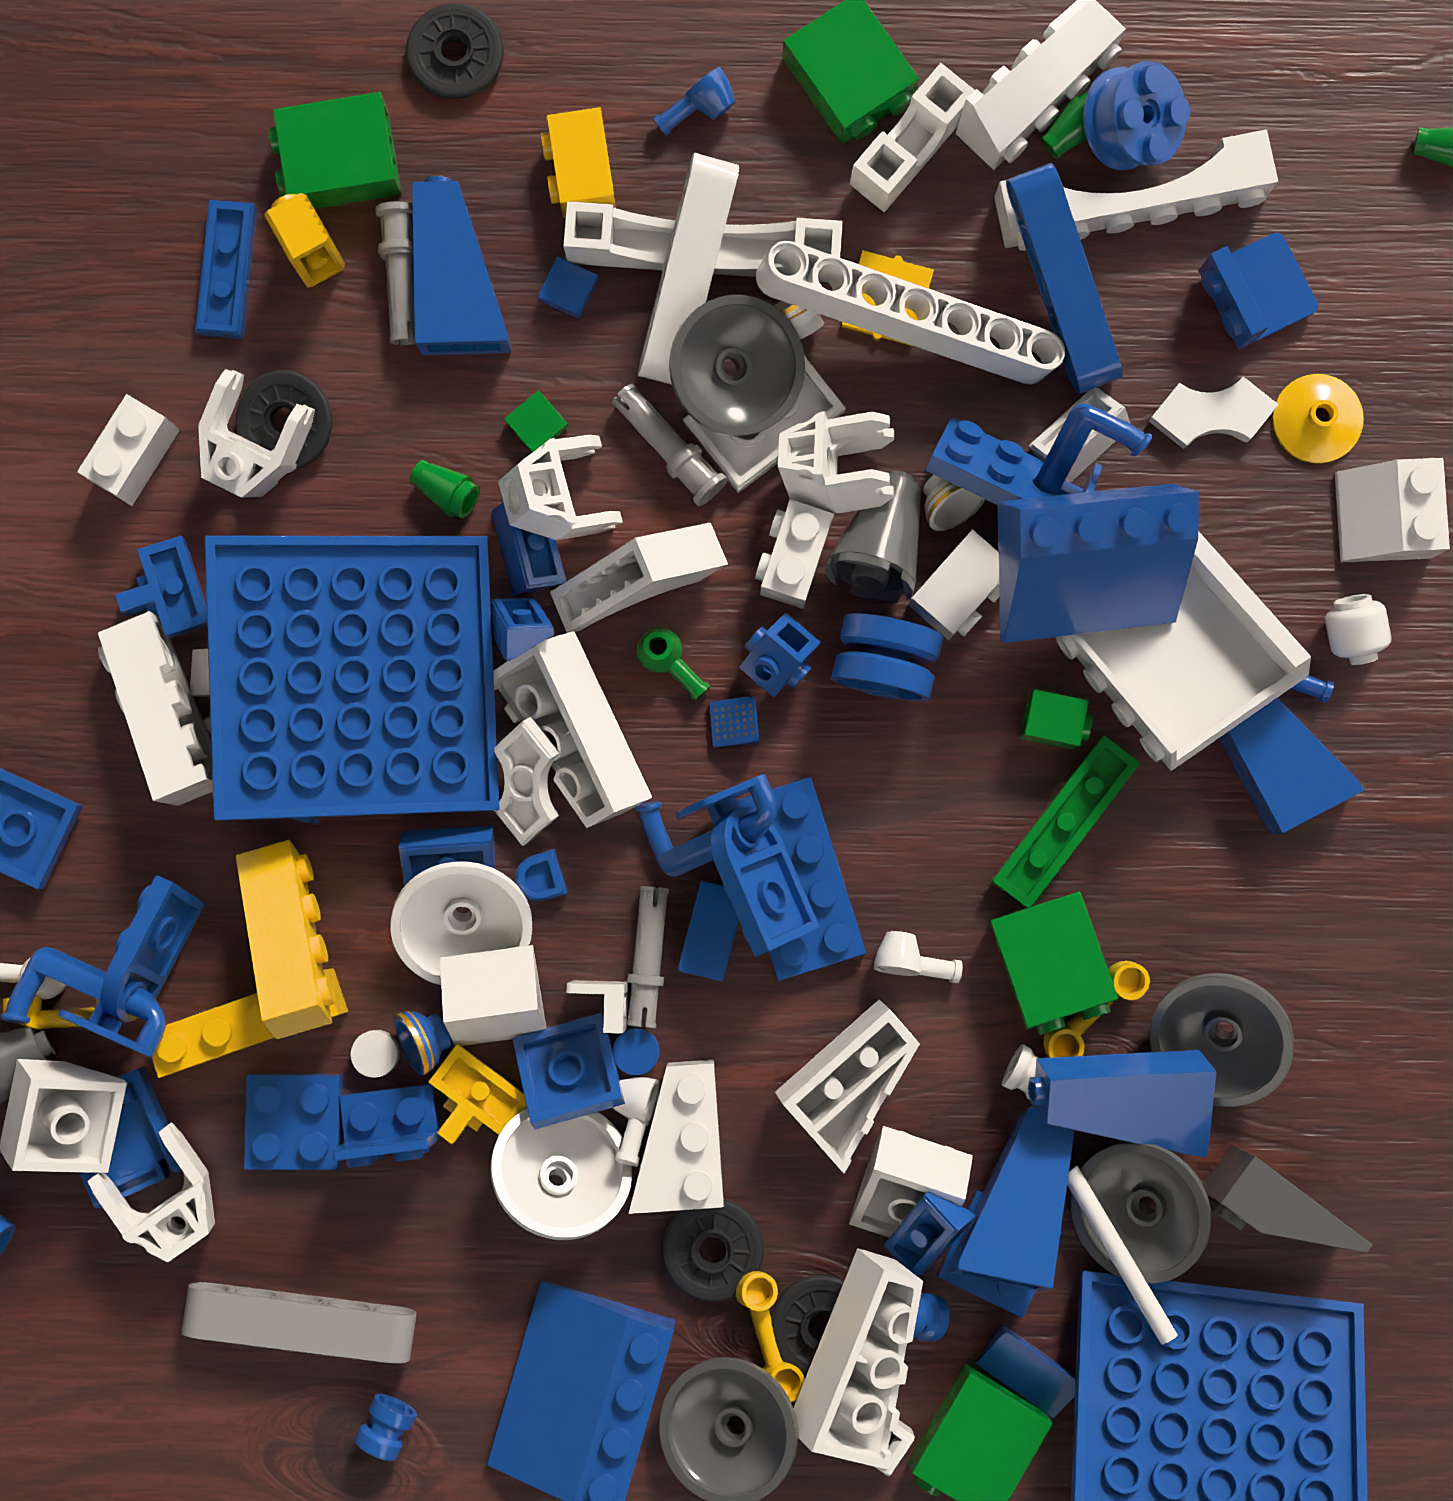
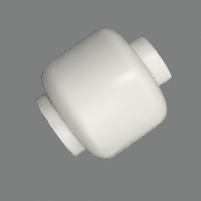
(1358, 628)

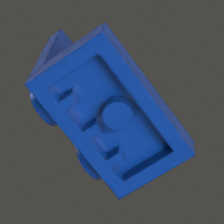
(386, 1123)

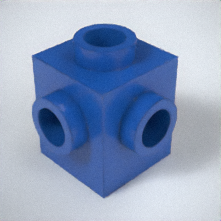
(779, 655)

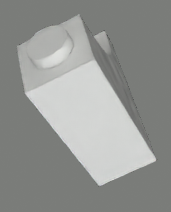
(638, 572)

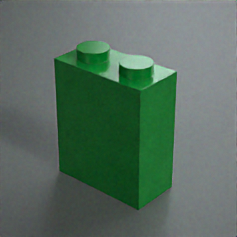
(850, 69)
(336, 150)
(1054, 963)
(978, 1441)

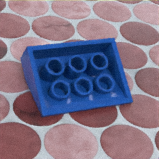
(1094, 560)
(581, 1395)

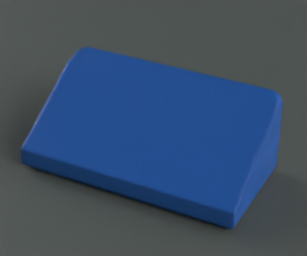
(529, 558)
(518, 625)
(433, 847)
(709, 933)
(928, 1232)
(1028, 1371)

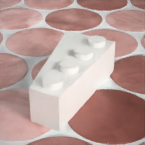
(158, 709)

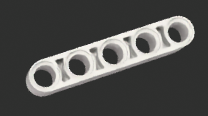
(689, 258)

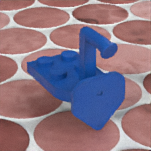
(1006, 472)
(748, 858)
(134, 977)

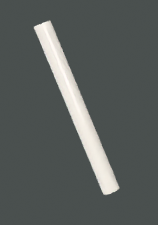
(1120, 1256)

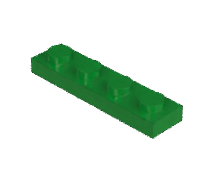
(1065, 822)

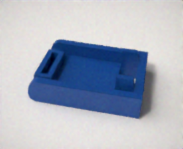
(137, 1145)

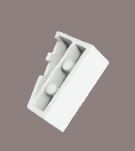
(849, 1081)
(683, 1144)

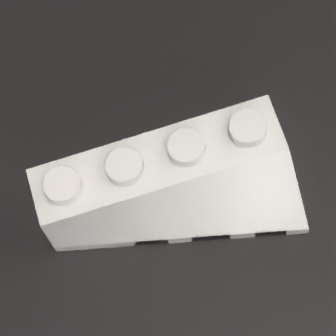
(1040, 80)
(568, 705)
(859, 1363)

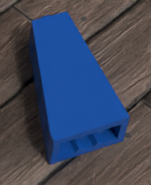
(451, 282)
(1286, 768)
(1130, 1097)
(1020, 1209)

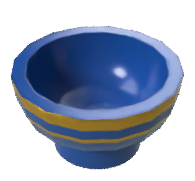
(421, 1039)

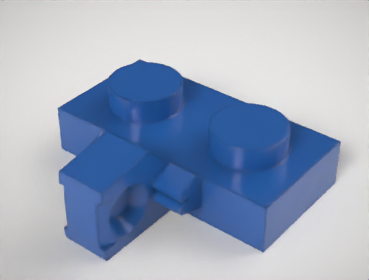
(167, 588)

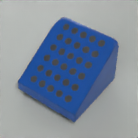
(734, 722)

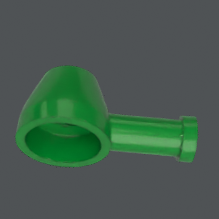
(670, 661)

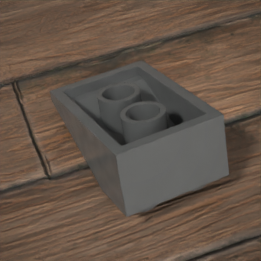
(1254, 1194)

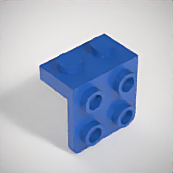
(1257, 289)

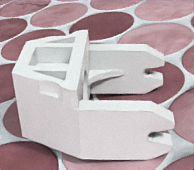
(810, 458)
(237, 462)
(550, 510)
(158, 1229)

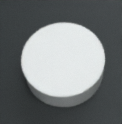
(375, 1053)

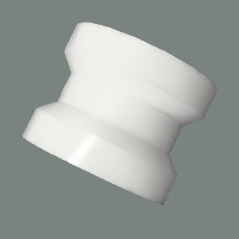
(1020, 1070)

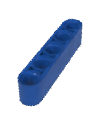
(1064, 277)

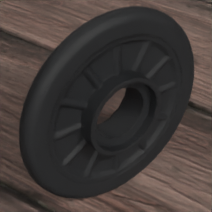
(460, 77)
(281, 390)
(705, 1279)
(793, 1313)

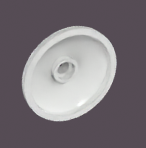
(430, 927)
(578, 1152)

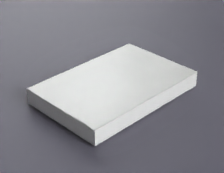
(752, 455)

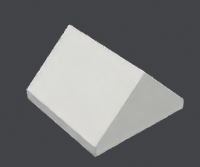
(491, 995)

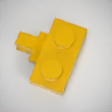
(475, 1095)

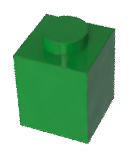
(1055, 720)

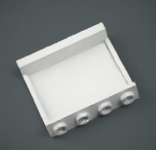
(1197, 675)

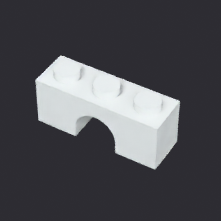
(899, 156)

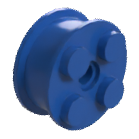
(1135, 115)

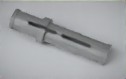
(647, 957)

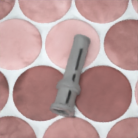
(398, 256)
(682, 458)

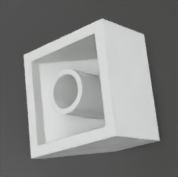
(1392, 511)
(61, 1118)
(899, 1176)

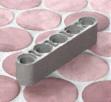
(299, 1322)

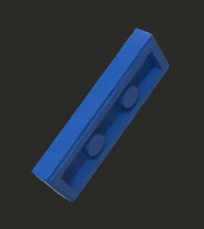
(226, 269)

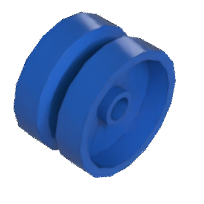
(887, 657)

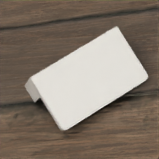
(614, 1001)

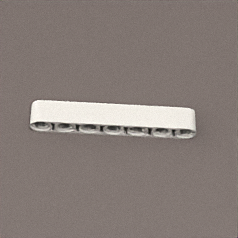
(890, 318)

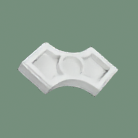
(1232, 411)
(526, 764)

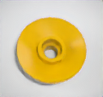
(1301, 430)

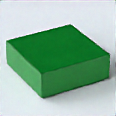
(536, 421)

